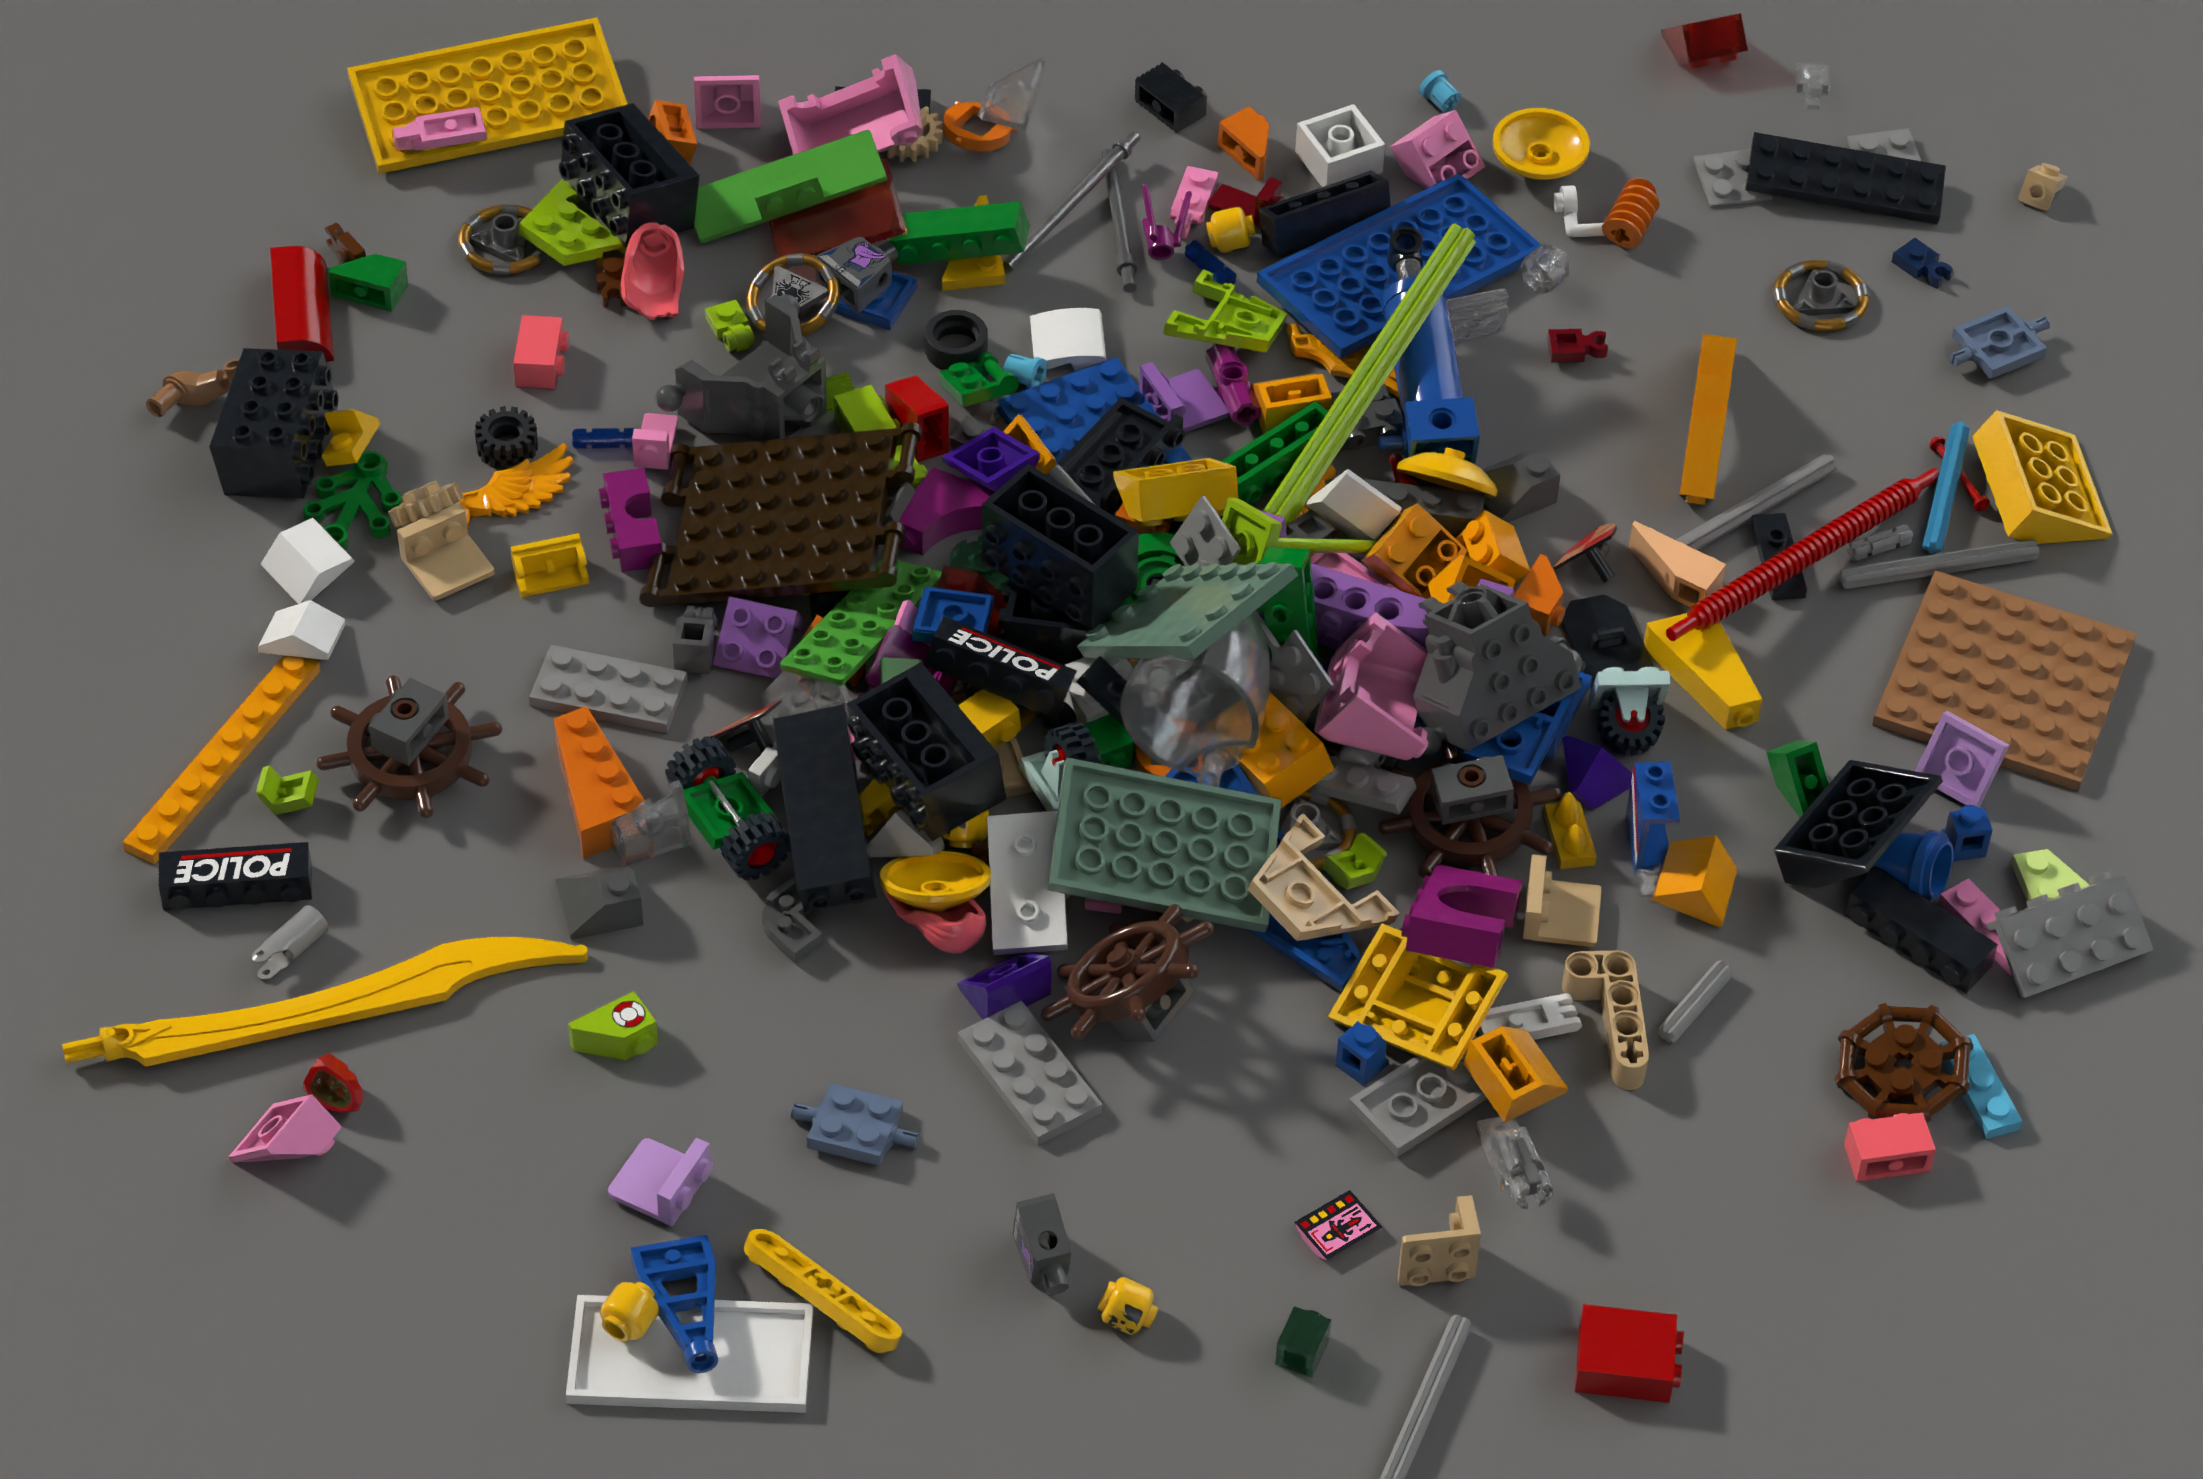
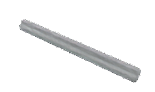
(1759, 502)
(1945, 563)
(1427, 1398)

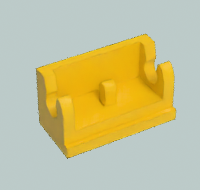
(549, 565)

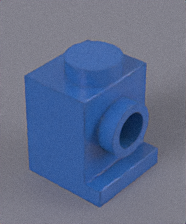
(1972, 823)
(1365, 1044)

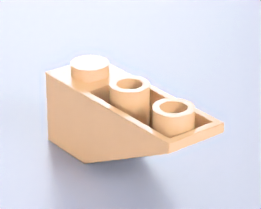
(1679, 569)

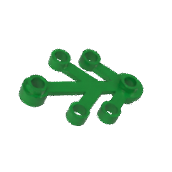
(368, 470)

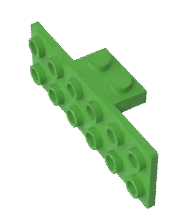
(787, 185)
(857, 627)

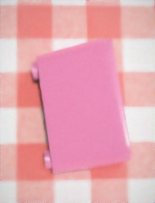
(881, 104)
(1374, 692)

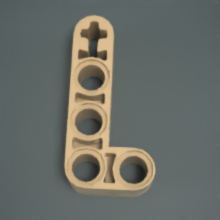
(1613, 981)

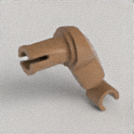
(192, 388)

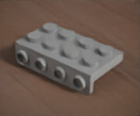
(2071, 933)

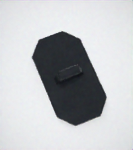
(1604, 635)

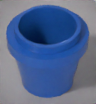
(1919, 862)

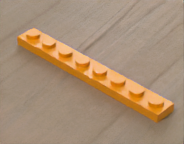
(220, 757)

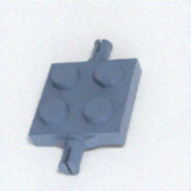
(1999, 342)
(855, 1124)

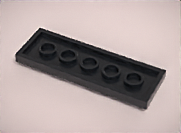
(1845, 178)

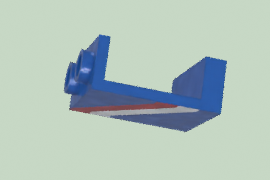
(1650, 807)

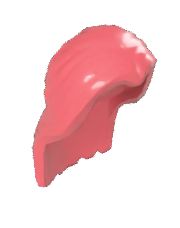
(653, 271)
(948, 930)

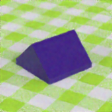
(991, 458)
(1015, 979)

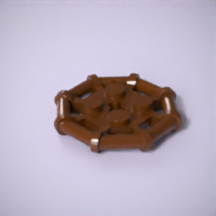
(1909, 1044)

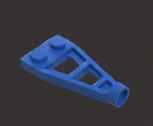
(678, 1261)

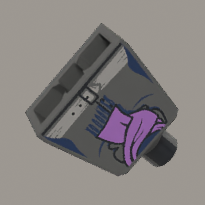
(860, 269)
(1042, 1242)

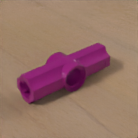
(1233, 384)

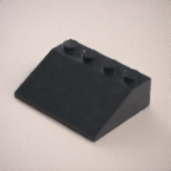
(1852, 823)

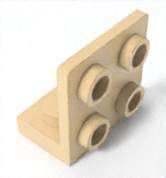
(443, 553)
(1560, 909)
(1442, 1254)

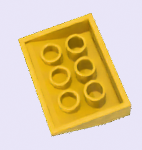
(2039, 481)

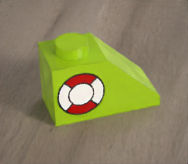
(615, 1030)

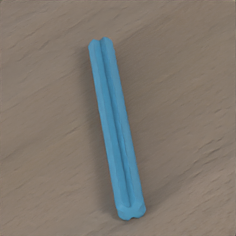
(1946, 488)

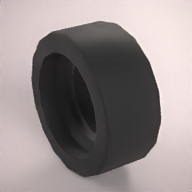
(955, 323)

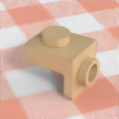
(2041, 185)

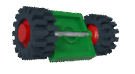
(728, 809)

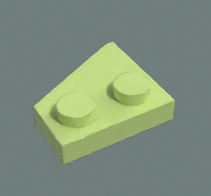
(2043, 874)

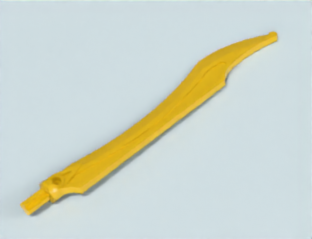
(409, 984)

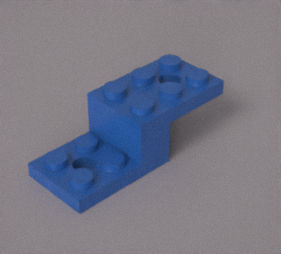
(1535, 736)

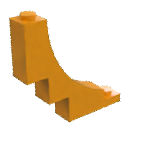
(1707, 418)

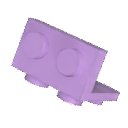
(661, 1179)

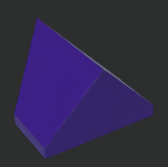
(1593, 773)

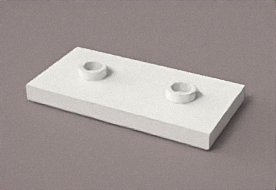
(1022, 907)

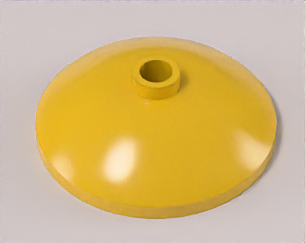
(1541, 143)
(1448, 471)
(935, 880)

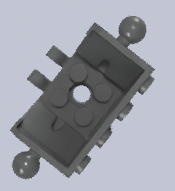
(766, 394)
(1486, 667)

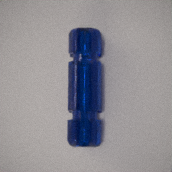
(1209, 262)
(602, 438)

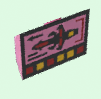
(1336, 1225)

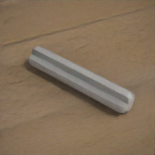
(1695, 1002)

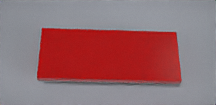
(301, 300)

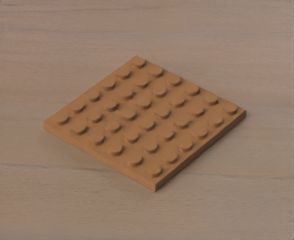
(2012, 671)

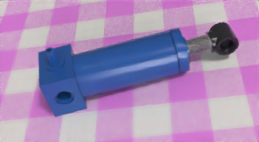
(1428, 371)

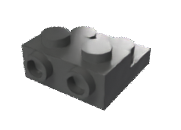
(1379, 419)

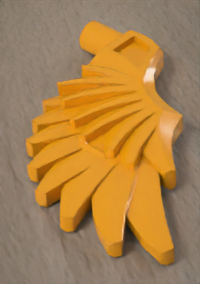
(1310, 347)
(520, 486)

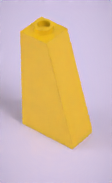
(1708, 670)

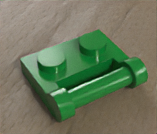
(969, 385)

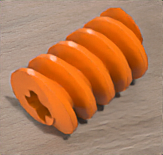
(1631, 213)

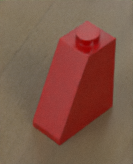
(916, 402)

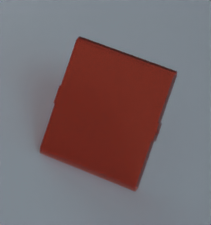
(863, 213)

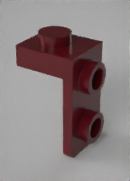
(1230, 197)

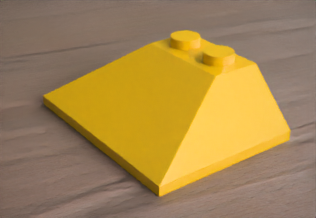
(1418, 999)

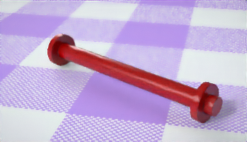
(1980, 503)

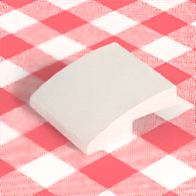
(1069, 337)

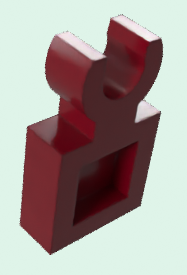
(1572, 345)

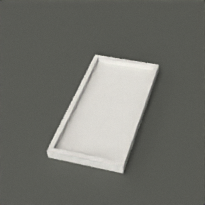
(759, 1366)

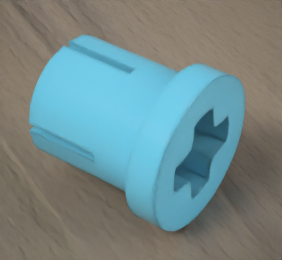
(1440, 91)
(1027, 371)

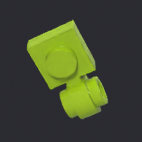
(731, 324)

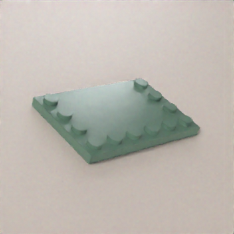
(1186, 610)
(1162, 843)

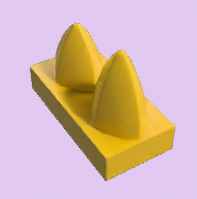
(1569, 833)

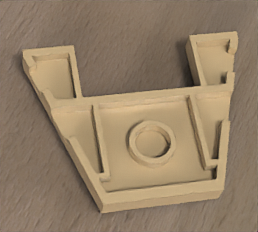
(1304, 898)

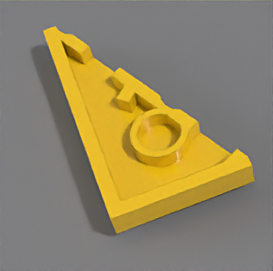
(974, 271)

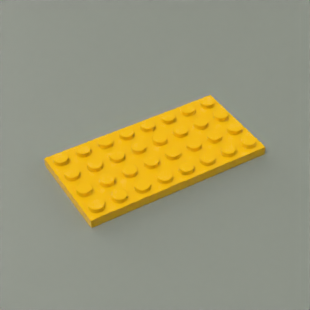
(518, 81)

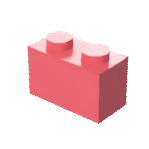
(539, 352)
(1889, 1146)

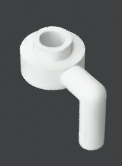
(1567, 204)

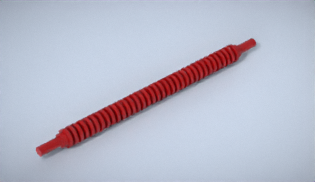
(1802, 554)

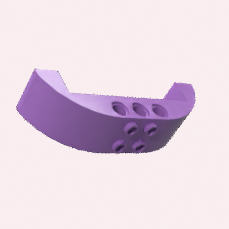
(1348, 602)

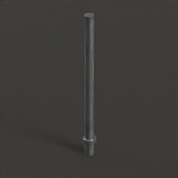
(1121, 150)

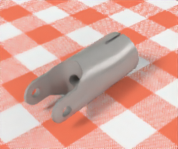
(290, 941)

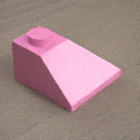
(727, 102)
(289, 1131)

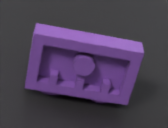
(1185, 395)
(755, 637)

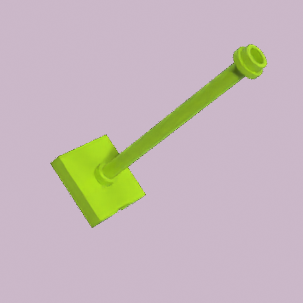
(1258, 531)

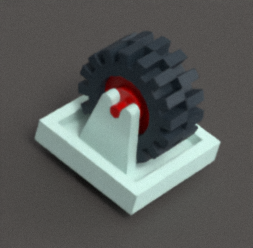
(1630, 707)
(1046, 768)

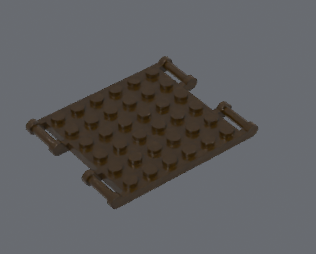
(783, 517)

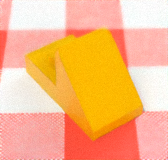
(351, 436)

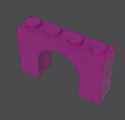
(1462, 915)

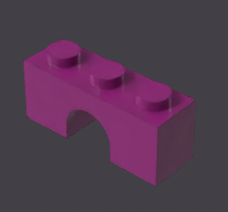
(628, 498)

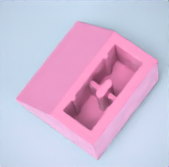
(1437, 151)

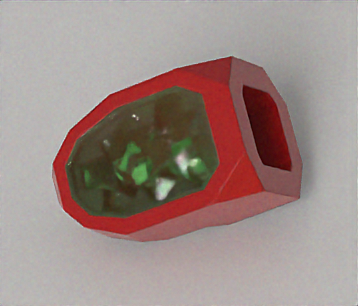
(333, 1085)

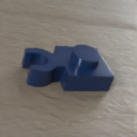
(1920, 260)

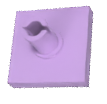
(1963, 758)

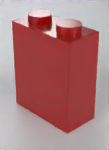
(1628, 1353)

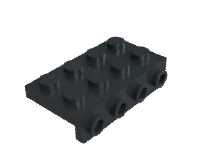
(1120, 441)

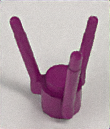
(1159, 237)

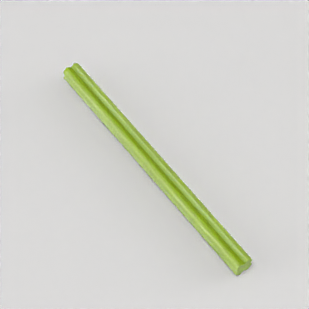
(1371, 373)

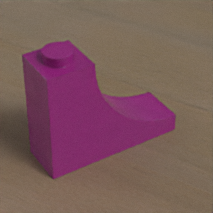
(941, 508)

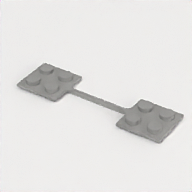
(1725, 173)
(1294, 670)

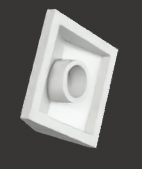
(1354, 507)
(305, 560)
(303, 632)

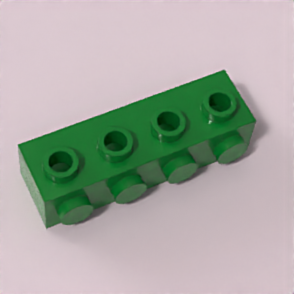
(962, 233)
(1270, 457)
(1294, 604)

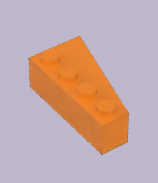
(594, 779)

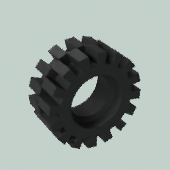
(506, 424)

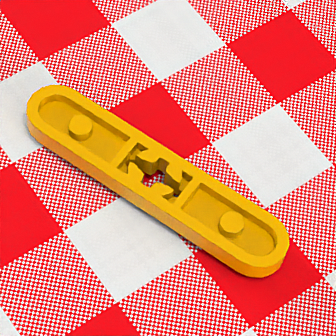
(823, 1290)

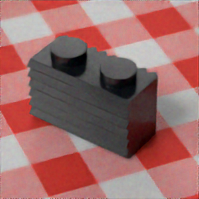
(1170, 97)

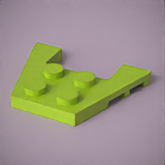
(565, 230)
(1234, 322)

